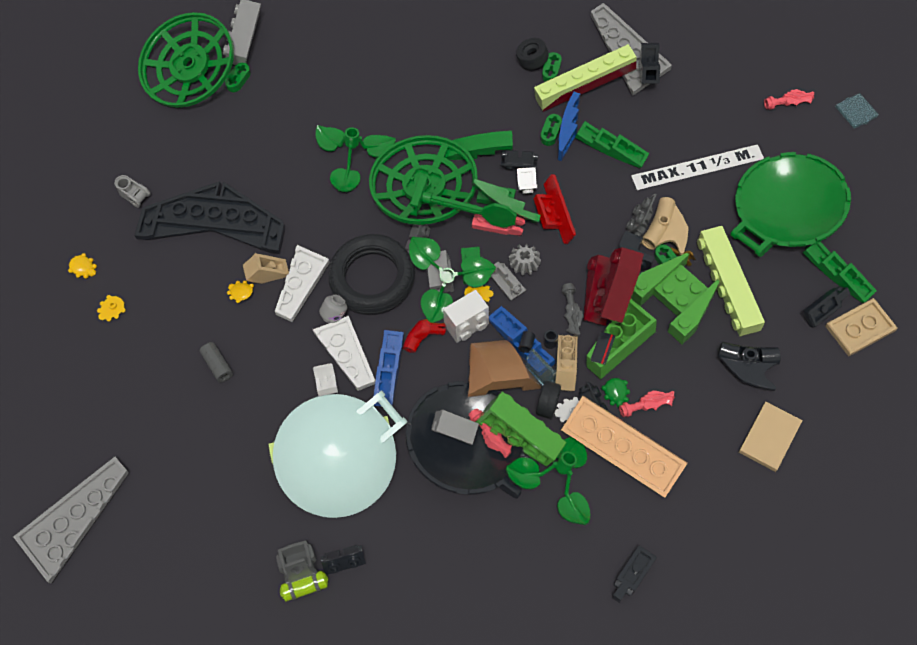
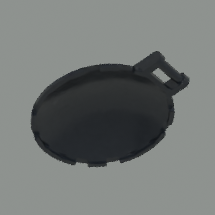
(452, 462)

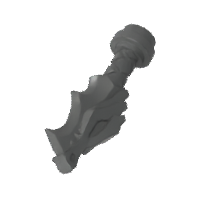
(573, 315)

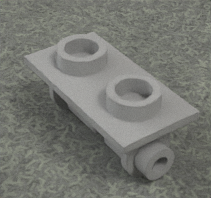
(507, 281)

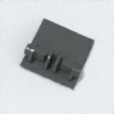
(641, 217)

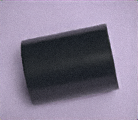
(550, 334)
(526, 341)

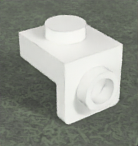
(526, 180)
(325, 379)

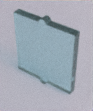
(857, 110)
(539, 367)

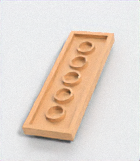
(624, 446)

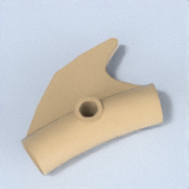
(667, 226)

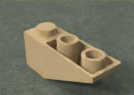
(566, 362)

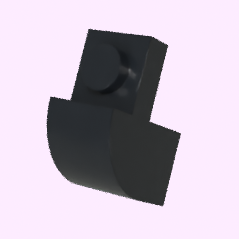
(649, 63)
(634, 243)

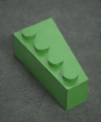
(629, 335)
(521, 429)

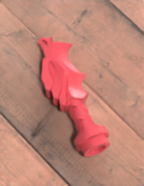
(793, 97)
(651, 400)
(493, 441)

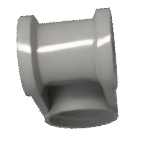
(133, 192)

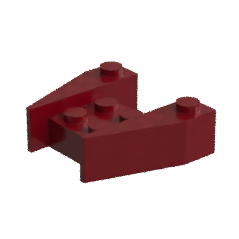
(611, 285)

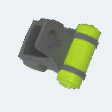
(299, 571)

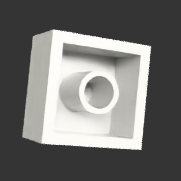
(466, 316)

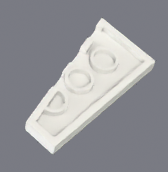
(302, 278)
(347, 352)

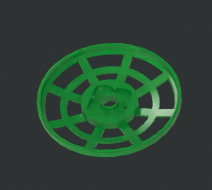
(182, 56)
(436, 178)

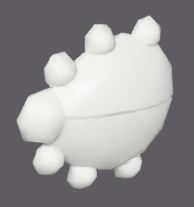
(566, 408)

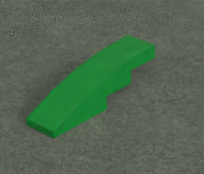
(482, 144)
(613, 146)
(500, 196)
(839, 272)

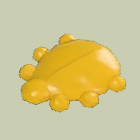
(82, 266)
(240, 291)
(484, 292)
(111, 308)

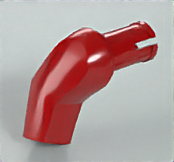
(421, 331)

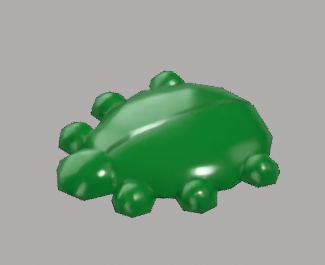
(616, 391)

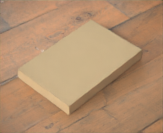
(861, 327)
(770, 436)

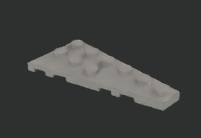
(618, 34)

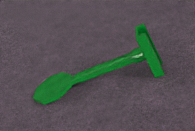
(495, 213)

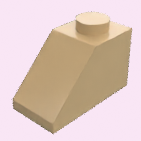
(265, 268)

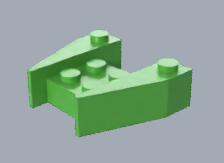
(678, 292)

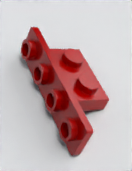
(554, 210)

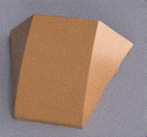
(496, 367)

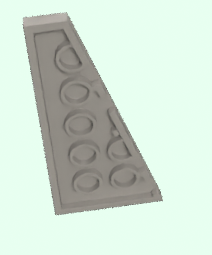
(61, 528)

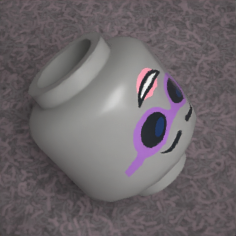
(333, 309)

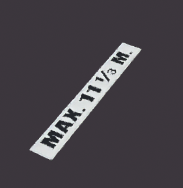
(697, 167)

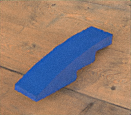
(568, 126)
(512, 330)
(389, 365)

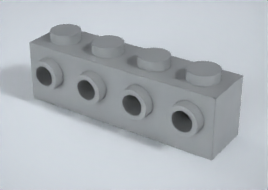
(243, 30)

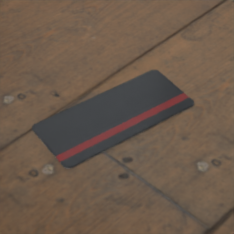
(602, 348)

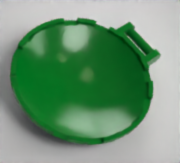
(790, 201)

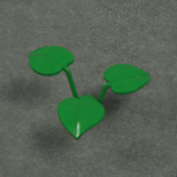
(331, 138)
(475, 271)
(526, 475)

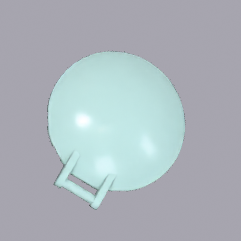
(336, 454)

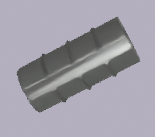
(216, 362)

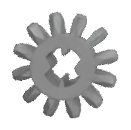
(524, 259)

